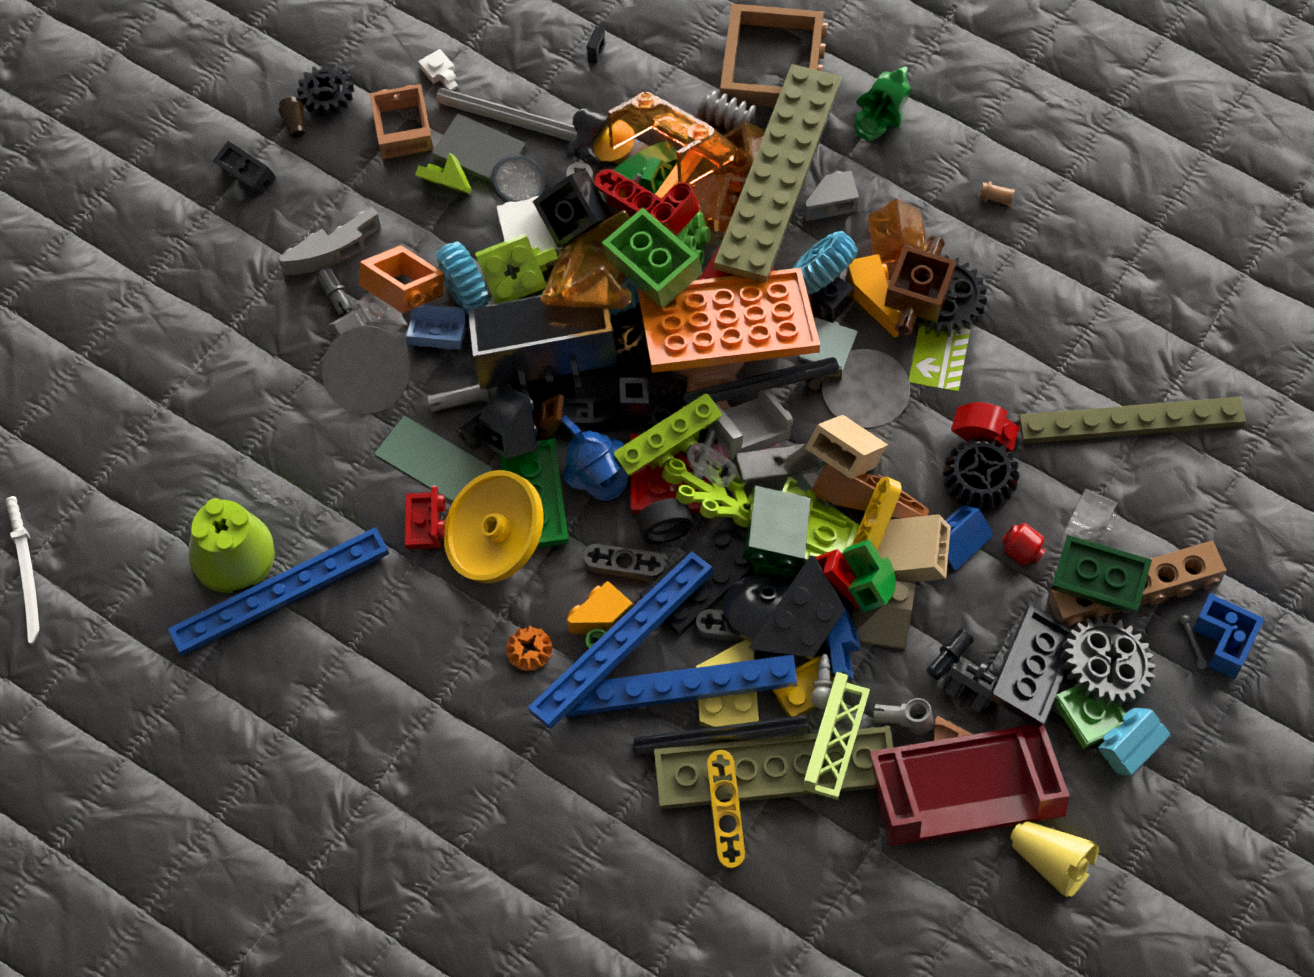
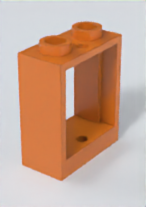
(378, 277)

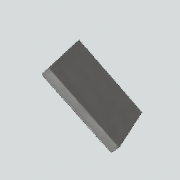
(476, 146)

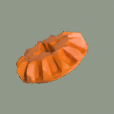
(532, 659)

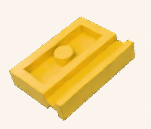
(797, 699)

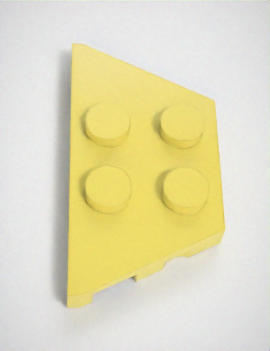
(730, 708)

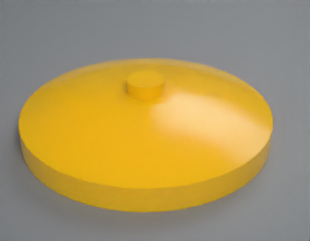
(493, 526)

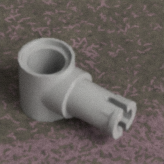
(904, 716)

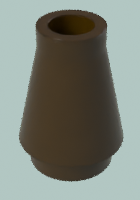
(293, 115)

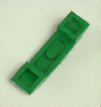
(637, 162)

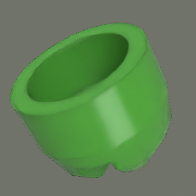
(595, 633)

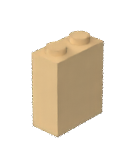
(846, 446)
(917, 548)

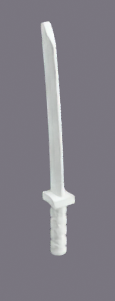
(20, 538)

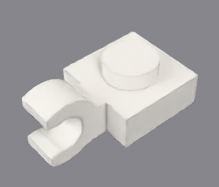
(439, 68)

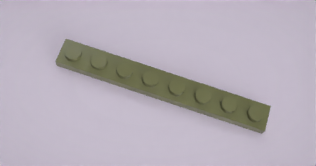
(1132, 420)

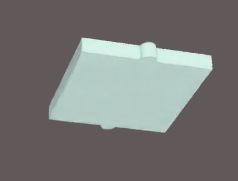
(834, 342)

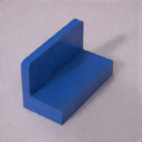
(967, 534)

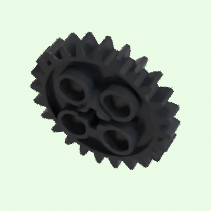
(962, 308)

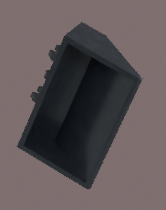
(536, 341)

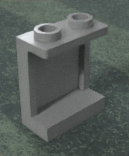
(753, 425)

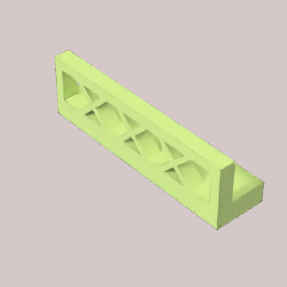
(825, 733)

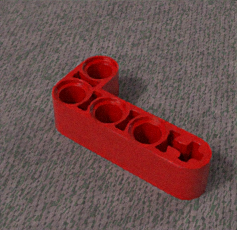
(671, 210)

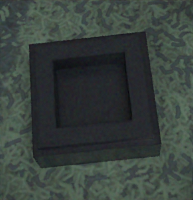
(596, 45)

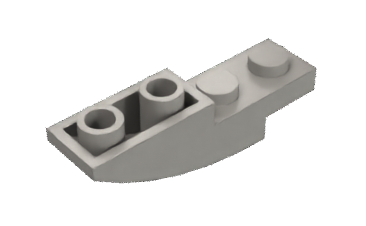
(324, 251)

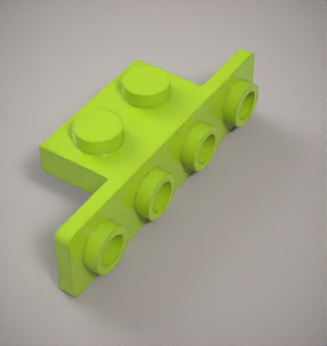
(668, 437)

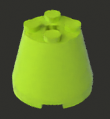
(229, 547)

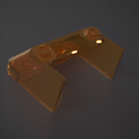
(704, 146)

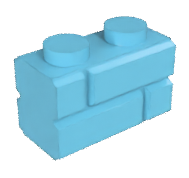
(1133, 741)

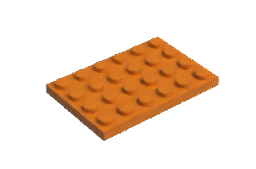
(730, 322)

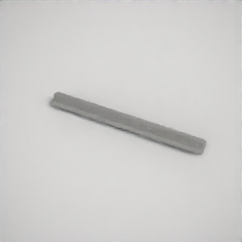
(506, 114)

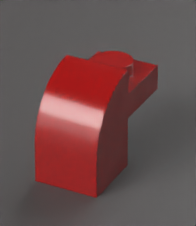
(985, 420)

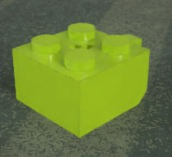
(520, 254)

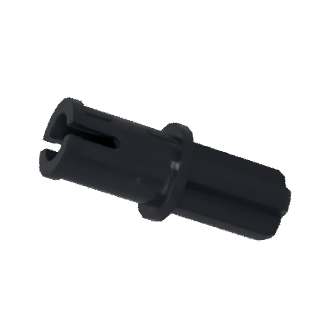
(950, 653)

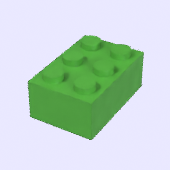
(652, 258)

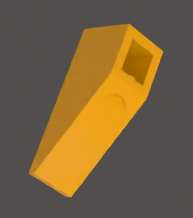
(870, 289)

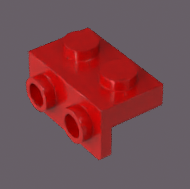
(424, 520)

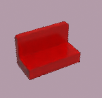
(838, 573)

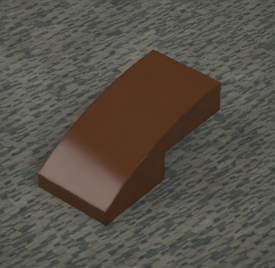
(549, 417)

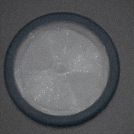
(518, 179)

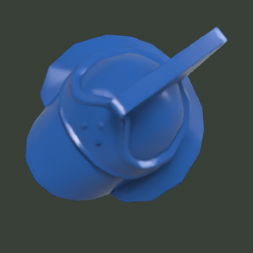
(593, 463)

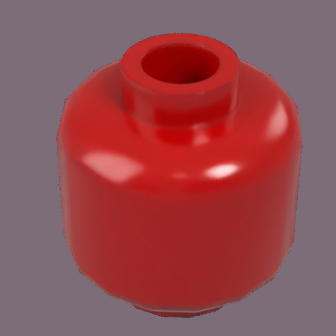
(1023, 544)

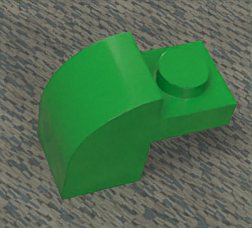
(874, 576)

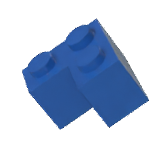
(1233, 630)

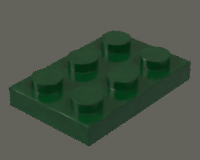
(1101, 574)

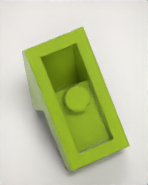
(452, 176)

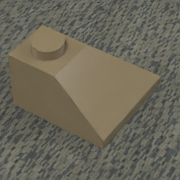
(889, 623)

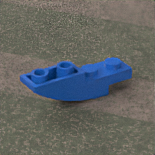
(843, 641)

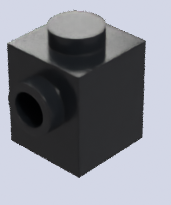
(832, 299)

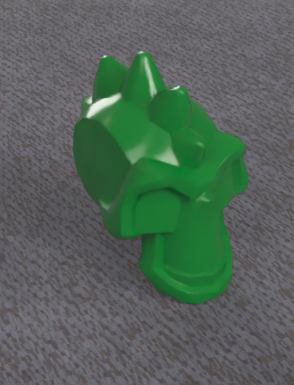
(882, 104)

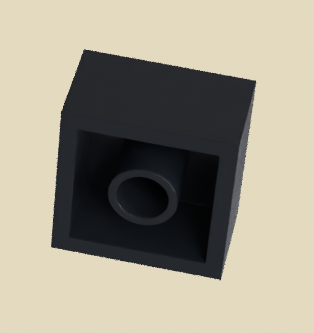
(571, 208)

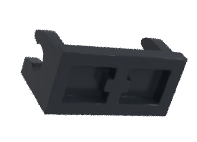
(244, 166)

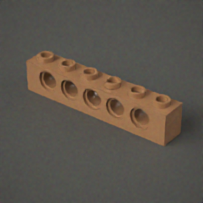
(1201, 558)

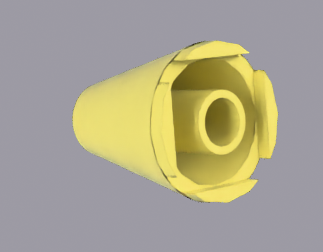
(1055, 855)

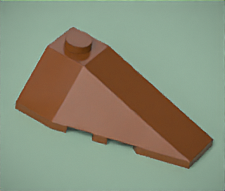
(856, 492)

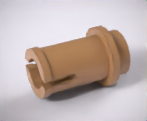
(996, 193)

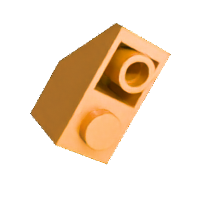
(601, 610)

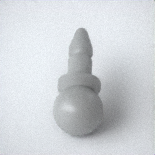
(823, 686)

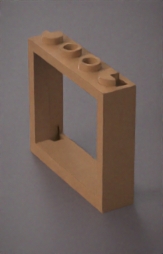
(771, 17)

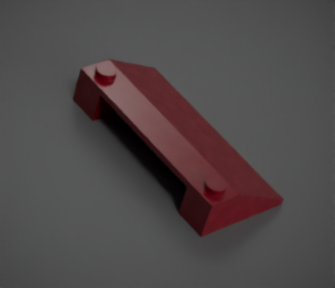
(968, 784)

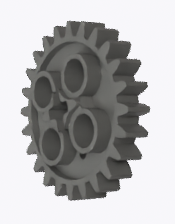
(1109, 644)

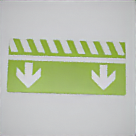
(939, 359)

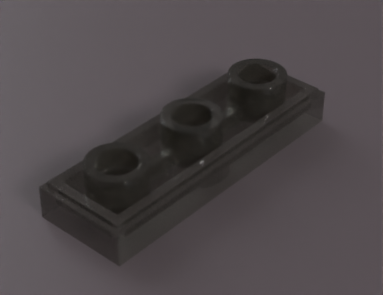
(760, 463)

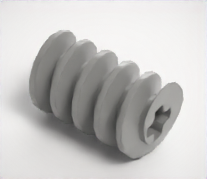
(724, 113)

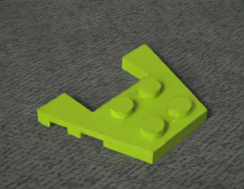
(826, 526)

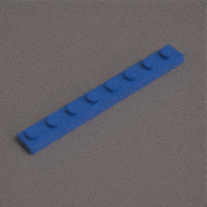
(278, 591)
(620, 640)
(689, 685)

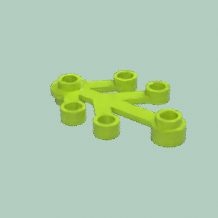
(710, 495)

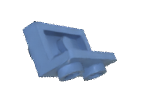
(437, 327)

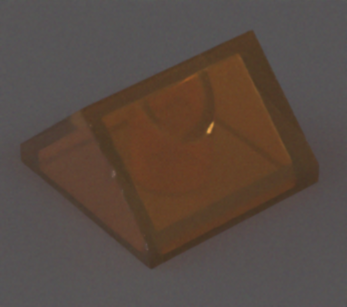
(894, 227)

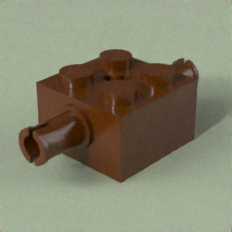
(920, 284)

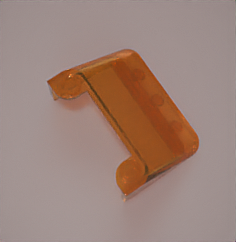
(584, 274)

